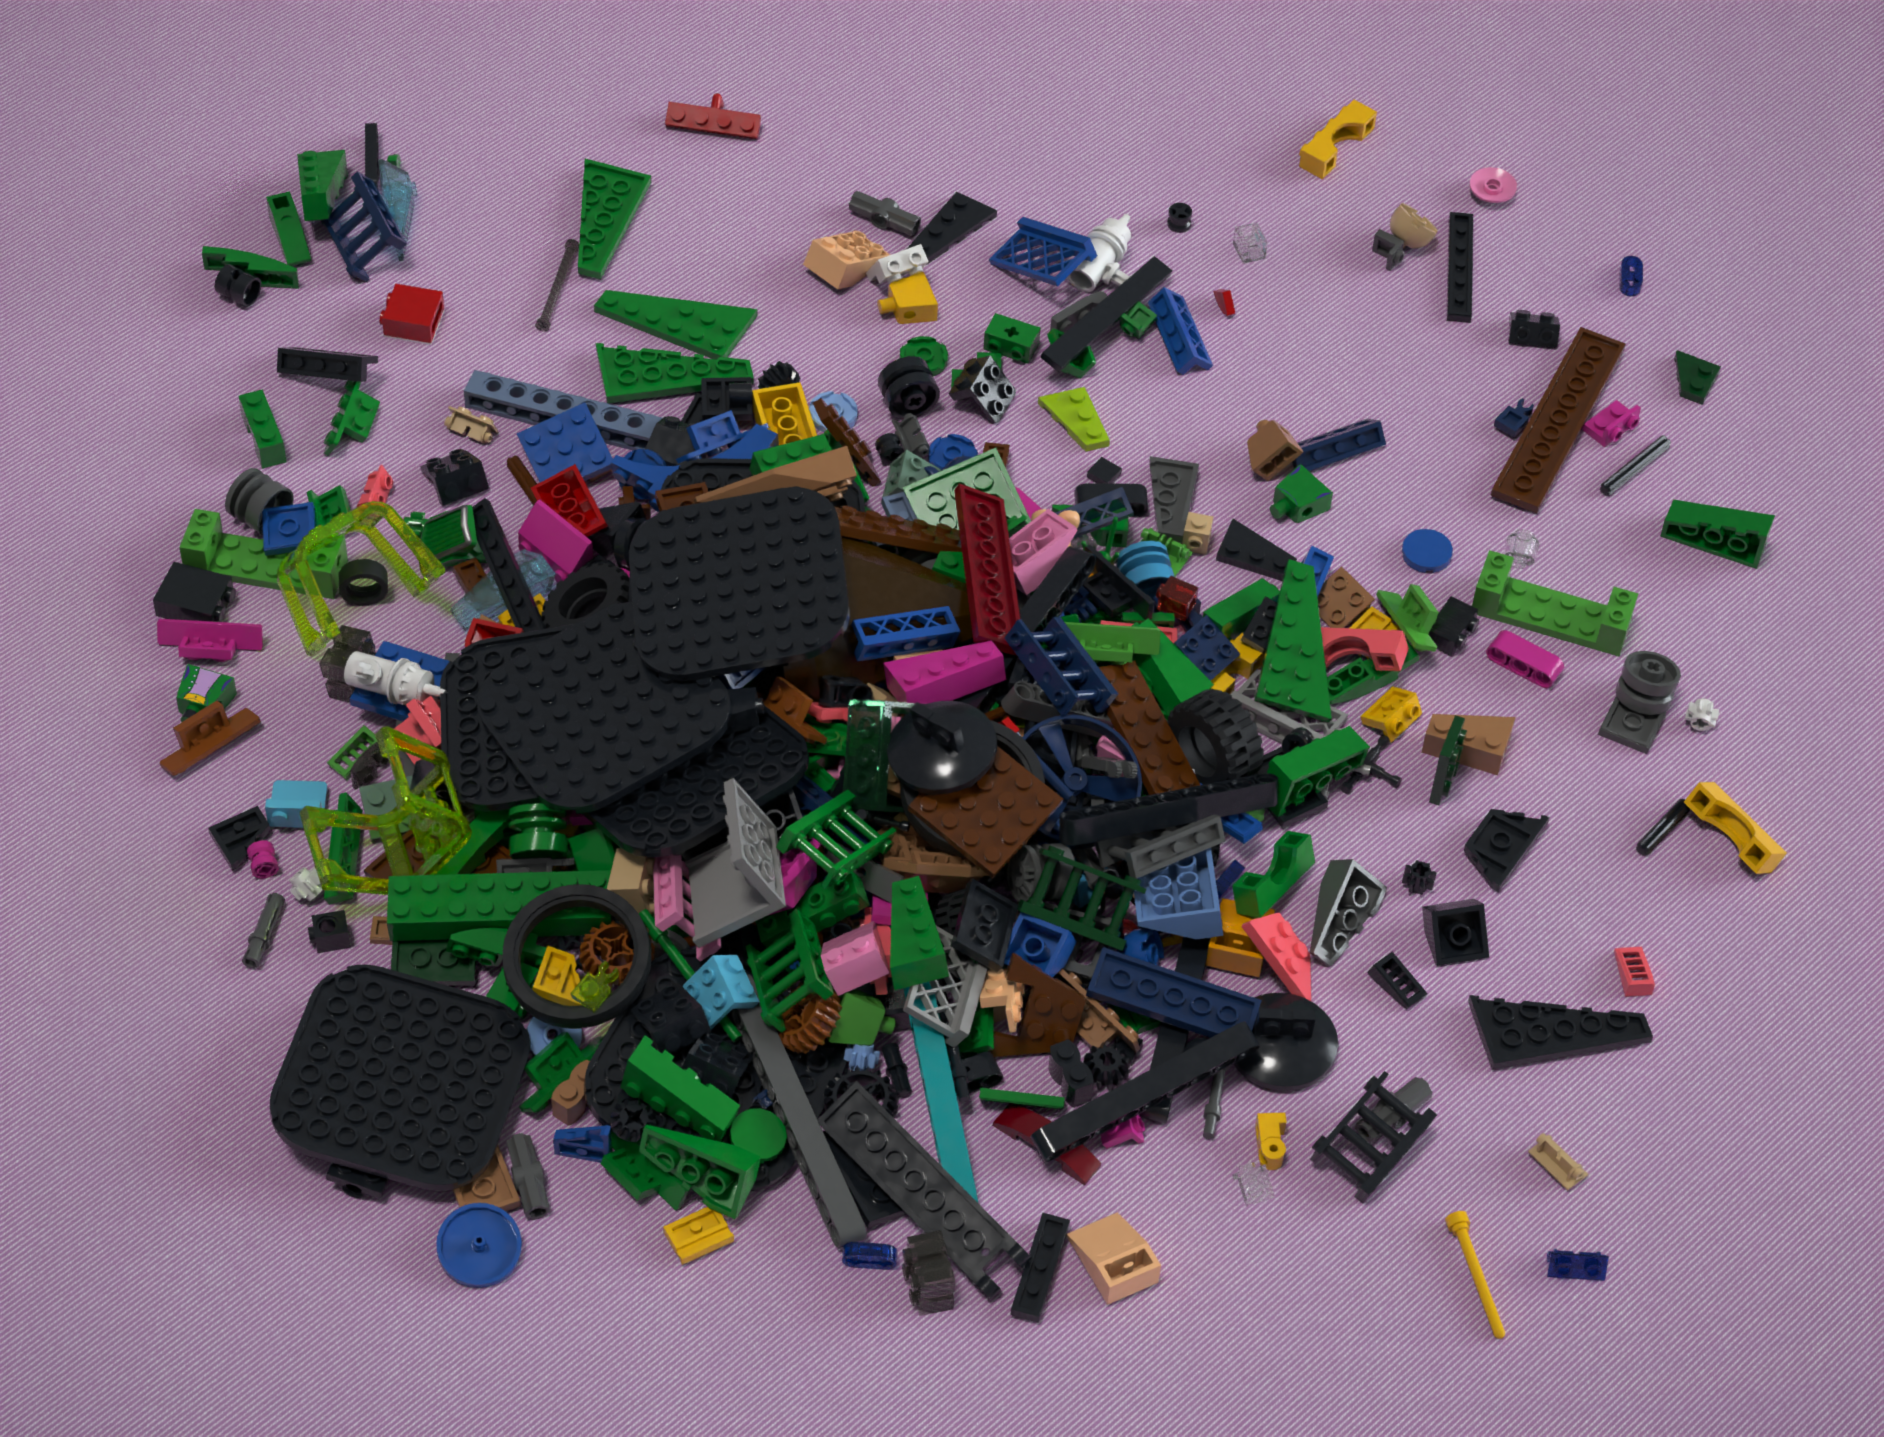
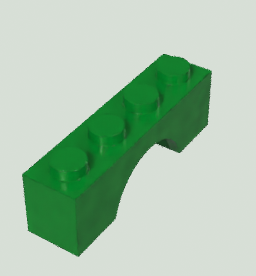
(1291, 859)

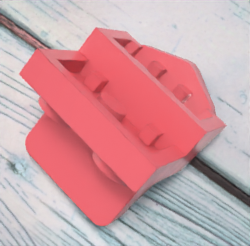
(423, 723)

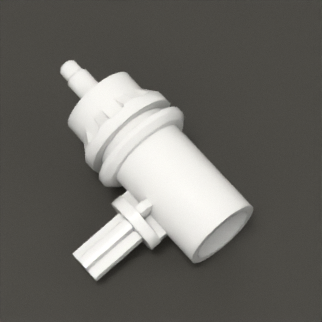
(1110, 245)
(397, 680)

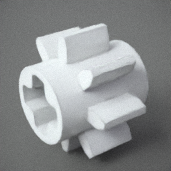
(1702, 714)
(305, 884)

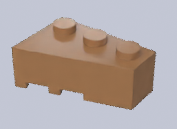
(1484, 742)

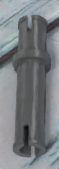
(260, 938)

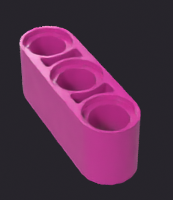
(1525, 659)

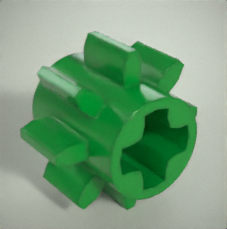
(416, 522)

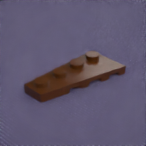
(847, 437)

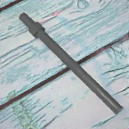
(1213, 1109)

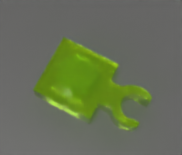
(594, 989)

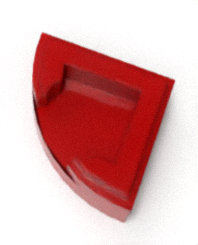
(1224, 301)

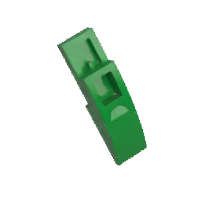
(1362, 678)
(487, 946)

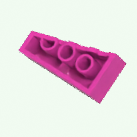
(945, 673)

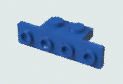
(712, 435)

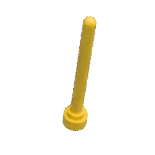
(1459, 1224)

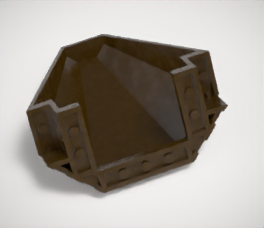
(880, 586)

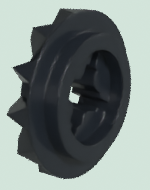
(633, 1131)

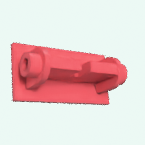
(377, 487)

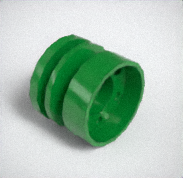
(537, 831)

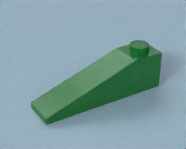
(711, 1168)

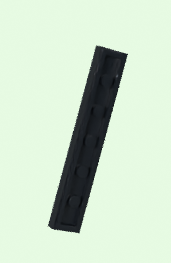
(1460, 267)

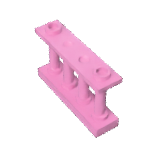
(670, 902)

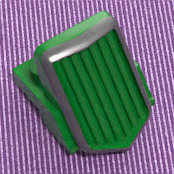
(453, 536)

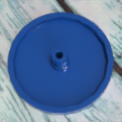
(478, 1245)

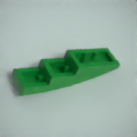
(268, 270)
(486, 832)

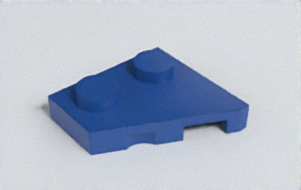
(583, 1142)

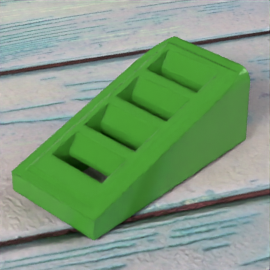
(357, 741)

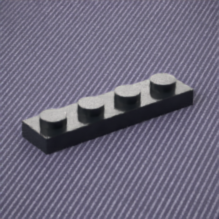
(1041, 1268)

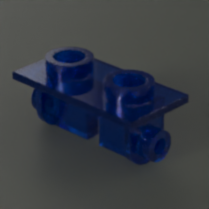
(1577, 1266)

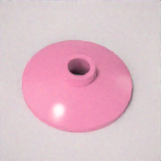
(1493, 185)

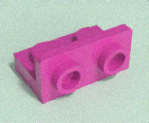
(1612, 423)

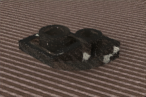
(366, 766)

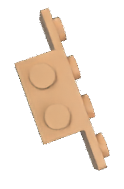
(1002, 992)

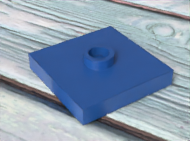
(286, 527)

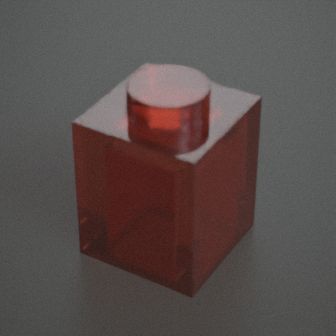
(1177, 597)

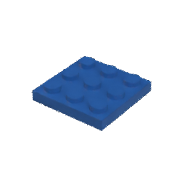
(566, 441)
(379, 703)

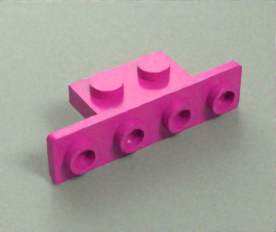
(208, 638)

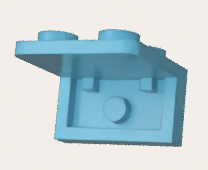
(290, 798)
(721, 987)

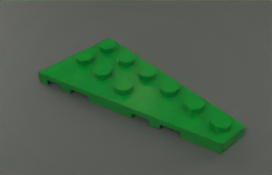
(694, 325)
(660, 373)
(1294, 659)

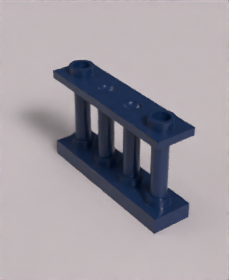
(381, 220)
(1073, 658)

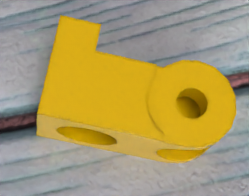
(1269, 1143)

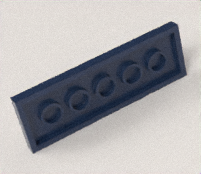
(1169, 995)

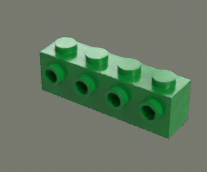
(820, 905)

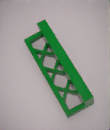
(344, 848)

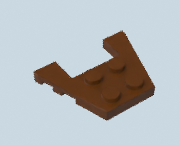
(1049, 1015)

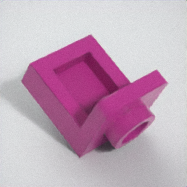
(1127, 1130)

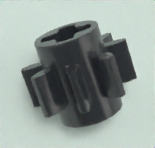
(1419, 877)

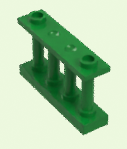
(826, 818)
(811, 966)

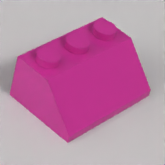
(555, 540)

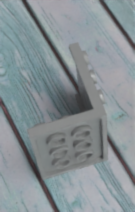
(739, 877)

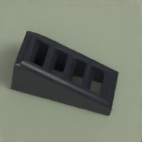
(1397, 968)

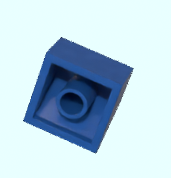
(1040, 944)

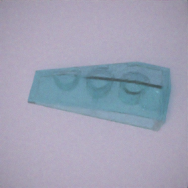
(398, 196)
(486, 597)

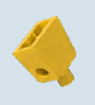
(910, 300)

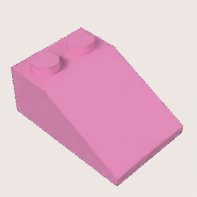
(1038, 549)
(854, 958)

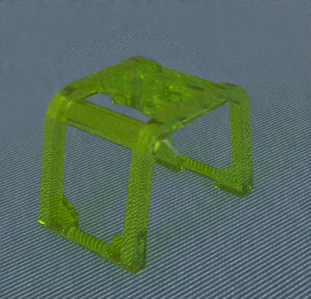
(358, 520)
(426, 814)

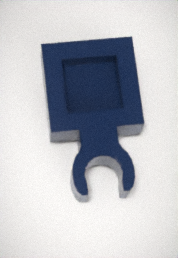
(1514, 420)

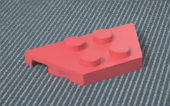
(1282, 951)

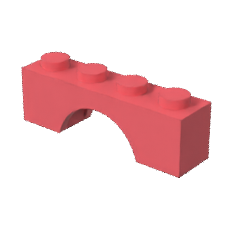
(1383, 647)

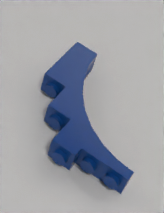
(651, 478)

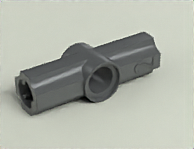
(884, 213)
(1412, 1095)
(528, 1176)

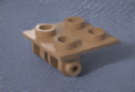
(1342, 599)

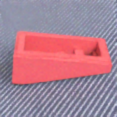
(1630, 986)

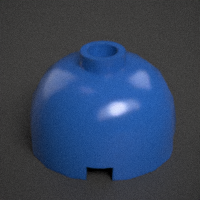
(1144, 945)

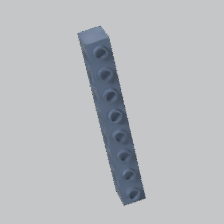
(536, 404)

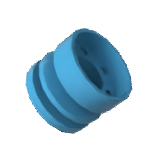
(1146, 565)

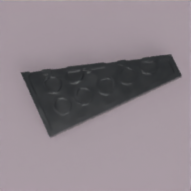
(1547, 1031)

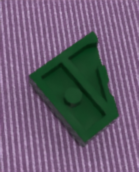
(1695, 376)

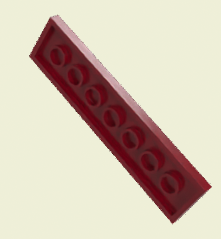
(987, 566)

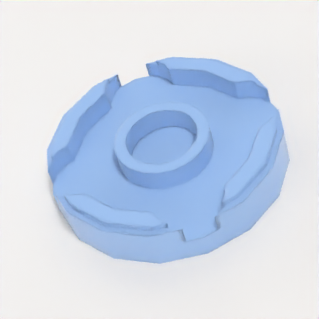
(843, 404)

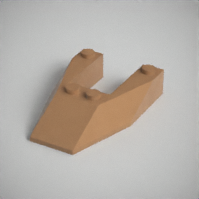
(824, 473)

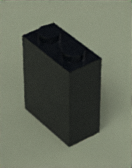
(193, 594)

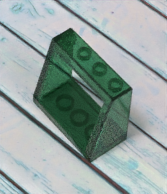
(866, 753)

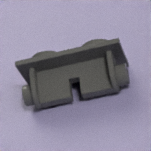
(906, 432)

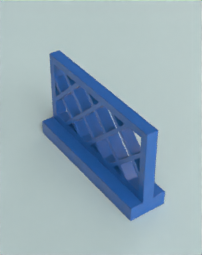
(1052, 239)

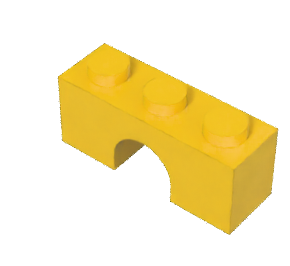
(1244, 665)

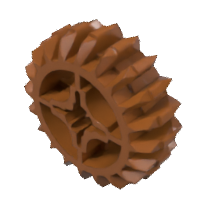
(612, 945)
(809, 1021)

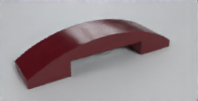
(1022, 1123)

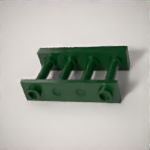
(1086, 924)

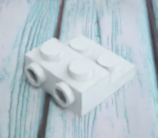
(896, 265)

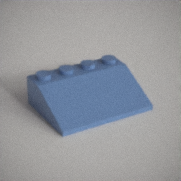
(1181, 898)

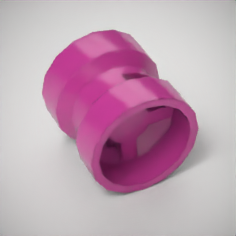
(263, 860)

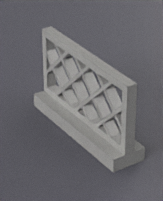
(1279, 724)
(965, 993)

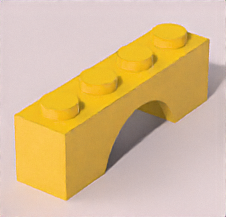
(1352, 123)
(1754, 844)

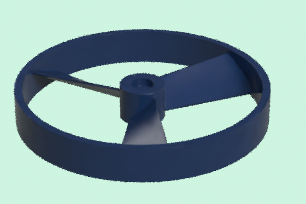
(1075, 778)

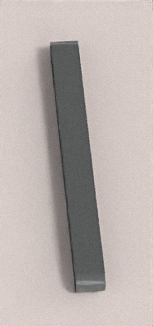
(801, 1126)

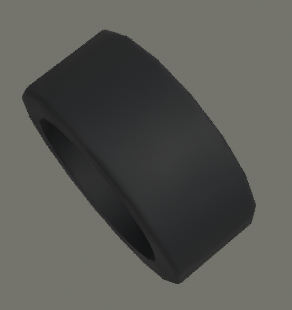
(366, 594)

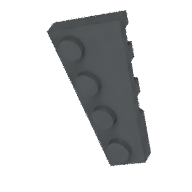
(1172, 493)

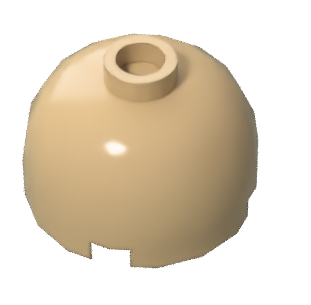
(1411, 227)

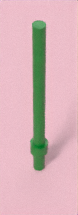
(663, 939)

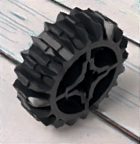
(872, 1082)

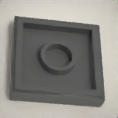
(1630, 727)

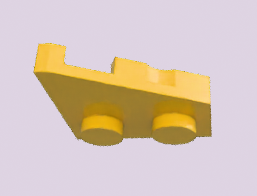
(557, 977)

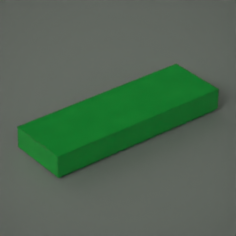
(1021, 1098)

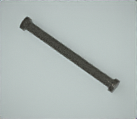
(543, 323)

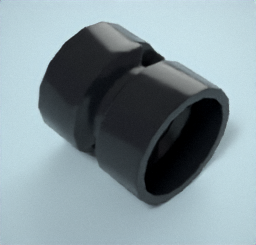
(236, 284)

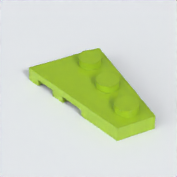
(1078, 416)

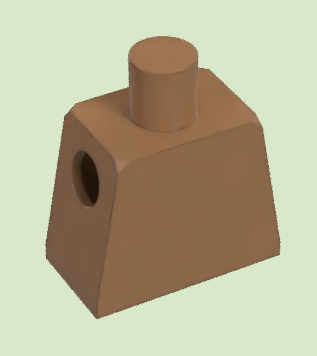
(1271, 449)

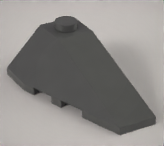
(1344, 903)

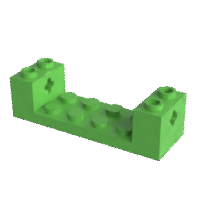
(245, 560)
(1552, 611)

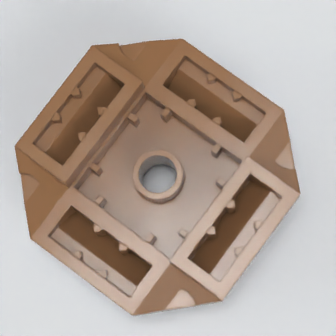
(937, 870)

